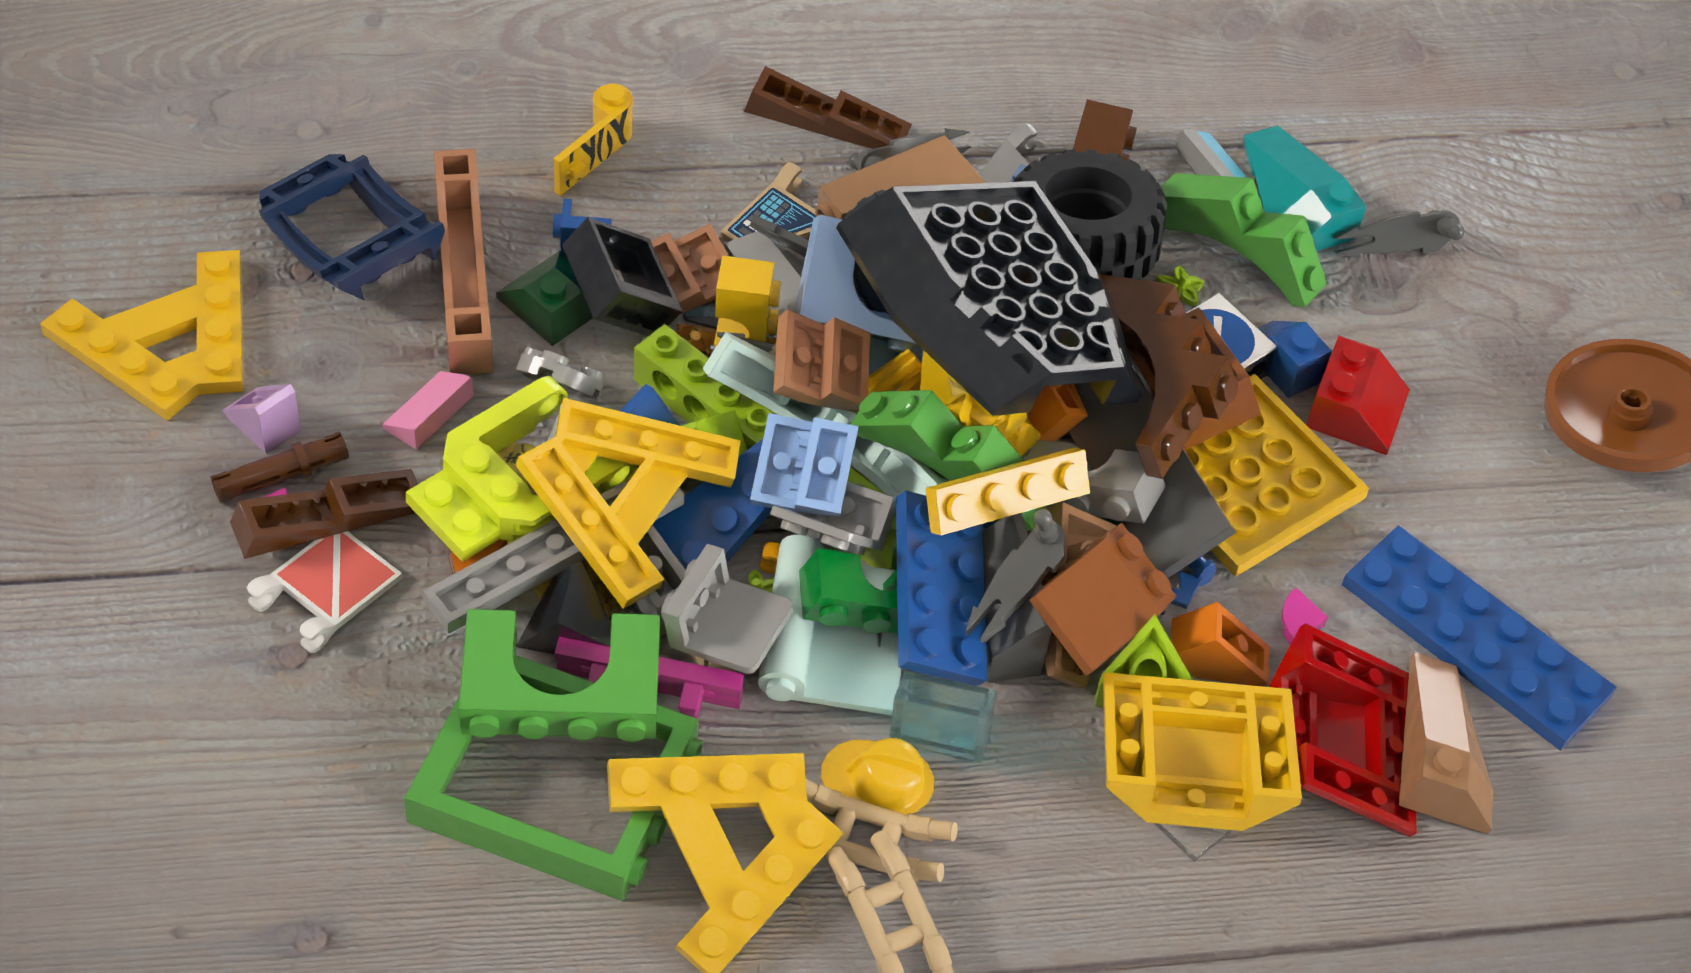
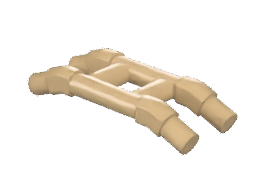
(892, 822)
(900, 887)

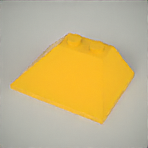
(1200, 750)

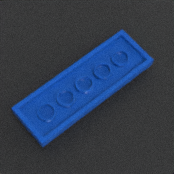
(1480, 636)

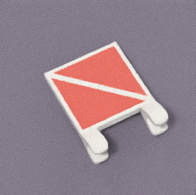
(330, 579)

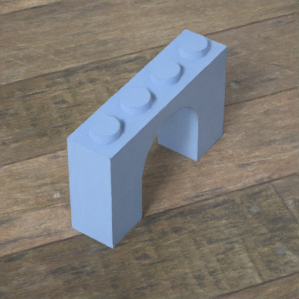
(829, 287)

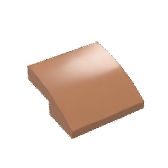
(692, 265)
(821, 362)

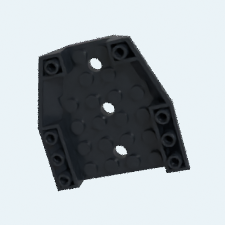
(993, 291)

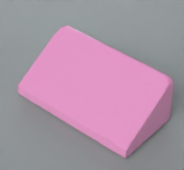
(430, 408)

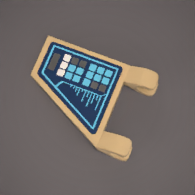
(776, 206)

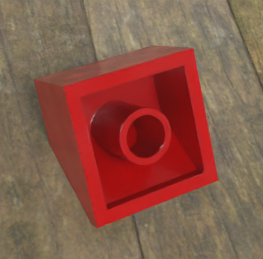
(1359, 397)

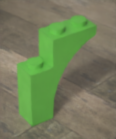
(1233, 215)
(928, 432)

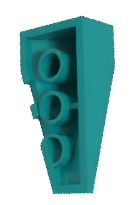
(1302, 184)

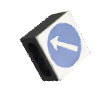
(1240, 335)

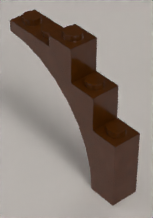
(1187, 376)

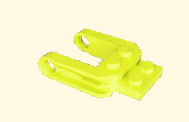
(478, 494)

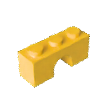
(746, 299)

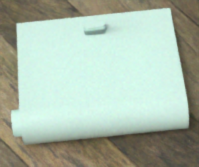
(824, 662)

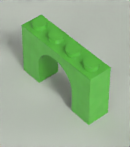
(501, 703)

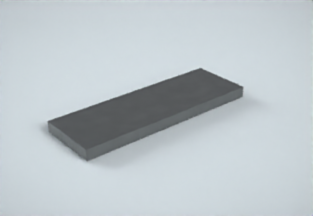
(1186, 515)

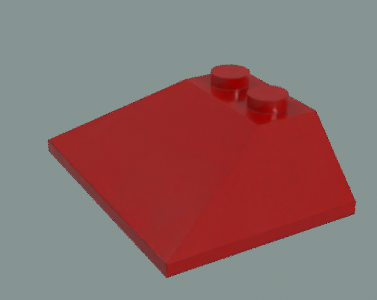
(1348, 725)

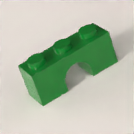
(839, 593)

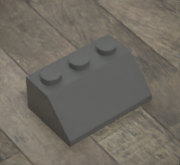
(1023, 644)

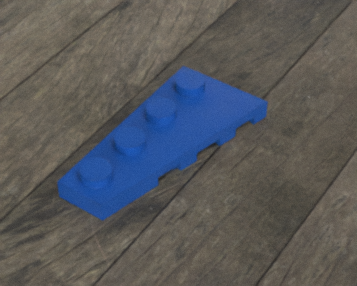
(715, 514)

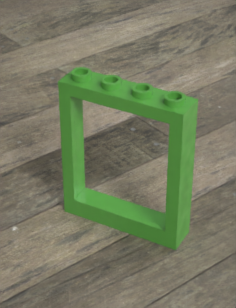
(527, 844)

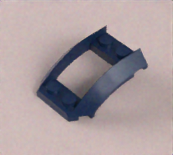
(406, 233)

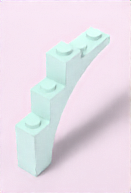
(752, 374)

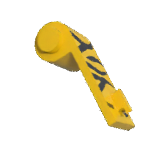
(609, 133)

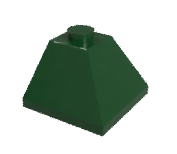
(548, 299)

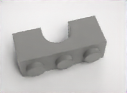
(1117, 488)

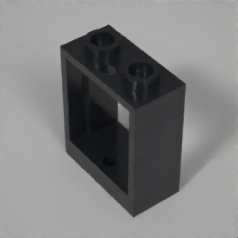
(643, 298)

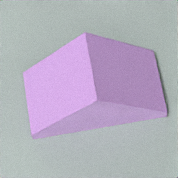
(266, 415)

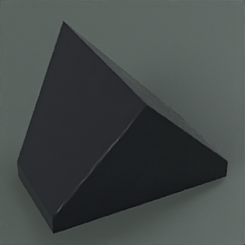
(567, 610)

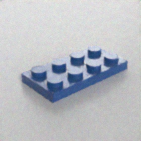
(935, 596)

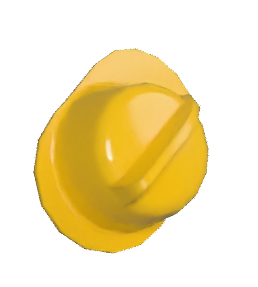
(880, 773)

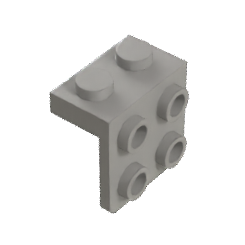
(862, 521)
(722, 616)

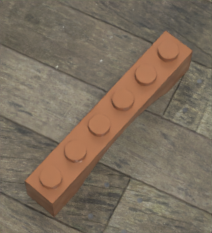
(463, 263)

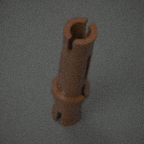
(279, 467)

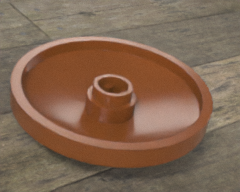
(1623, 404)

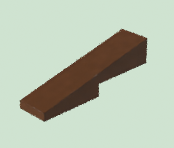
(842, 118)
(343, 505)

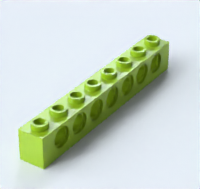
(678, 378)

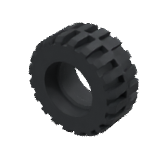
(1107, 207)

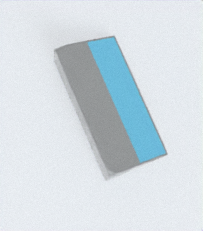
(1206, 154)

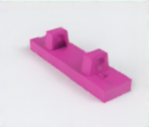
(675, 678)

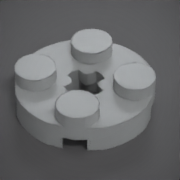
(539, 364)

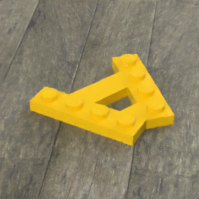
(118, 343)
(611, 534)
(687, 794)

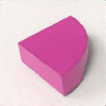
(1298, 611)

